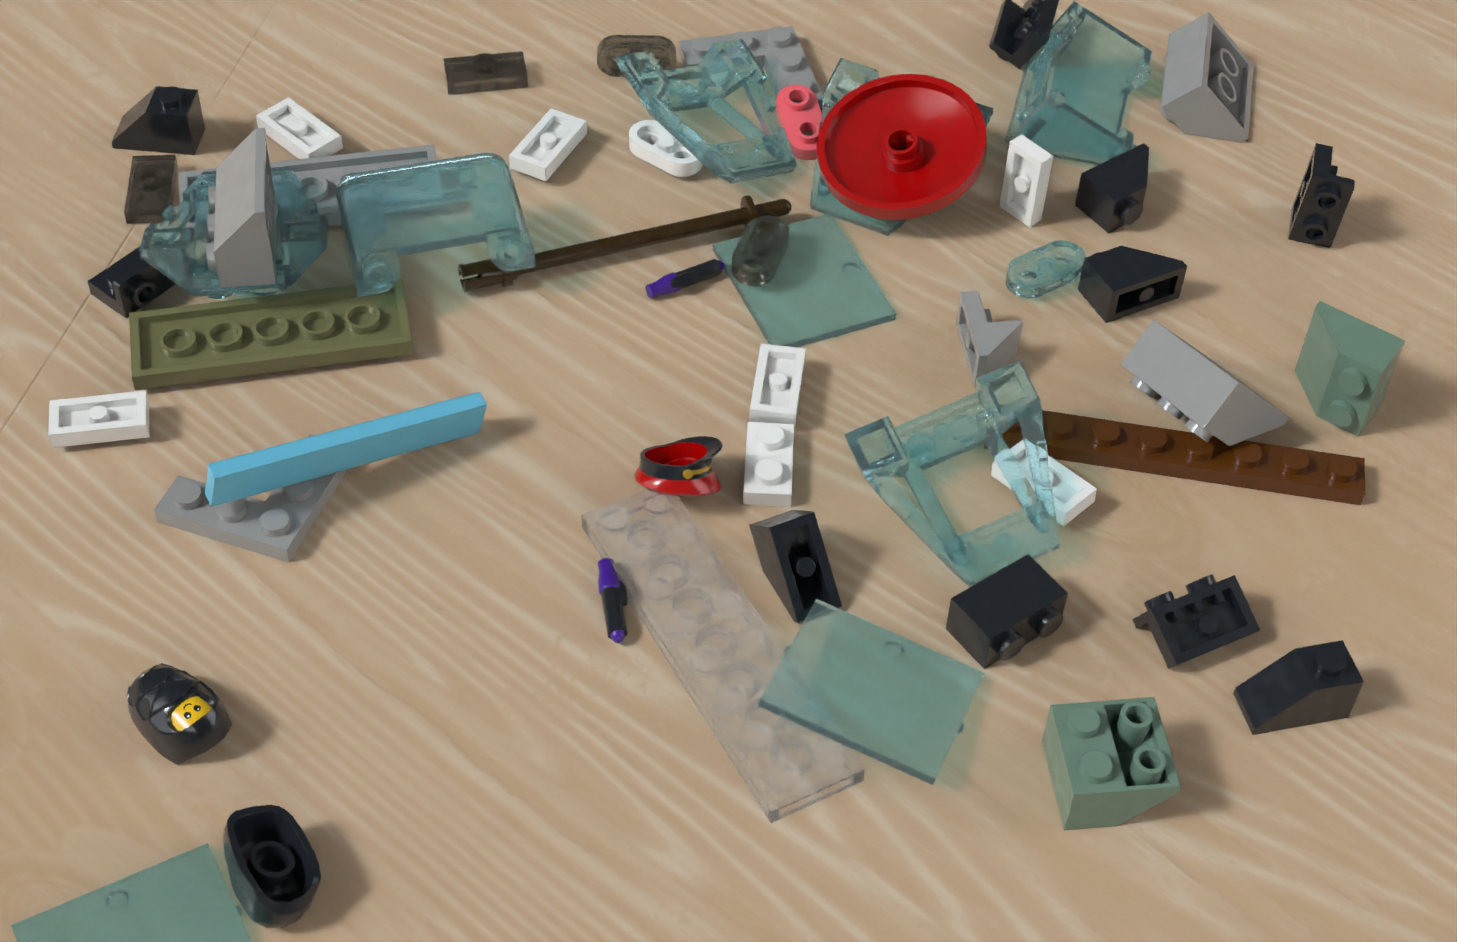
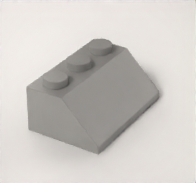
(1207, 82)
(243, 216)
(1198, 388)

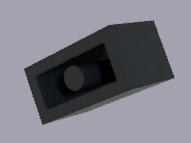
(1006, 611)

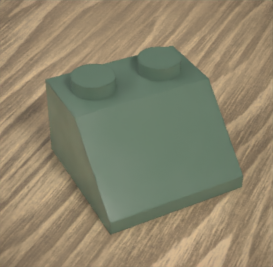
(1346, 367)

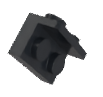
(1022, 30)
(1320, 200)
(129, 284)
(1199, 621)

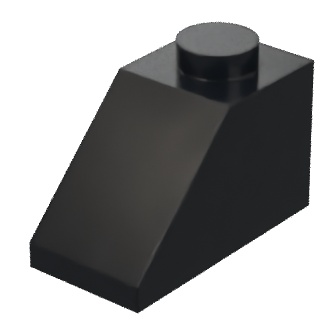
(163, 122)
(1115, 189)
(1129, 281)
(795, 561)
(1301, 689)

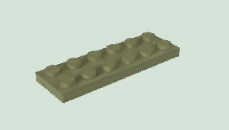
(266, 335)

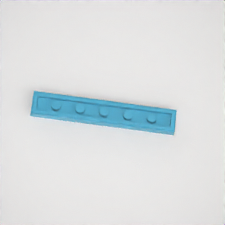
(343, 448)

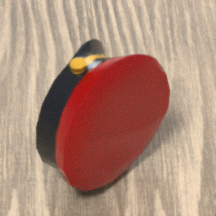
(680, 467)

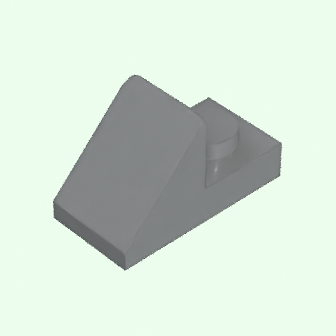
(985, 342)

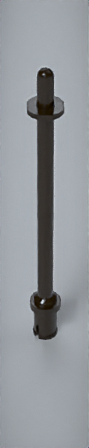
(490, 274)

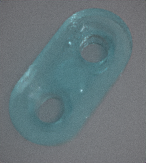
(1044, 269)

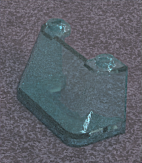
(1079, 89)
(430, 209)

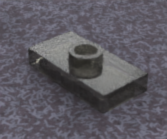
(485, 72)
(150, 188)

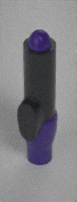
(676, 281)
(613, 599)

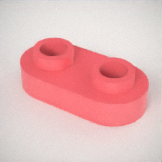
(799, 119)

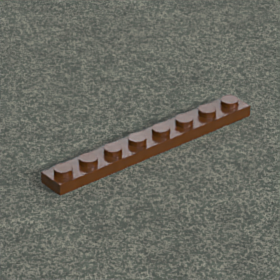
(1192, 458)

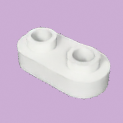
(658, 147)

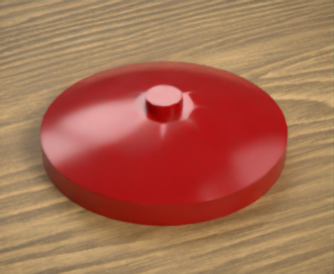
(902, 146)

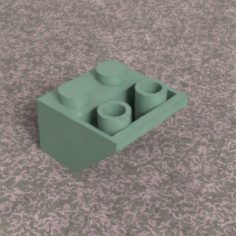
(1108, 761)

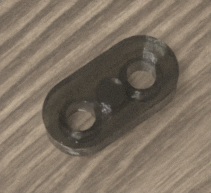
(614, 45)
(760, 250)

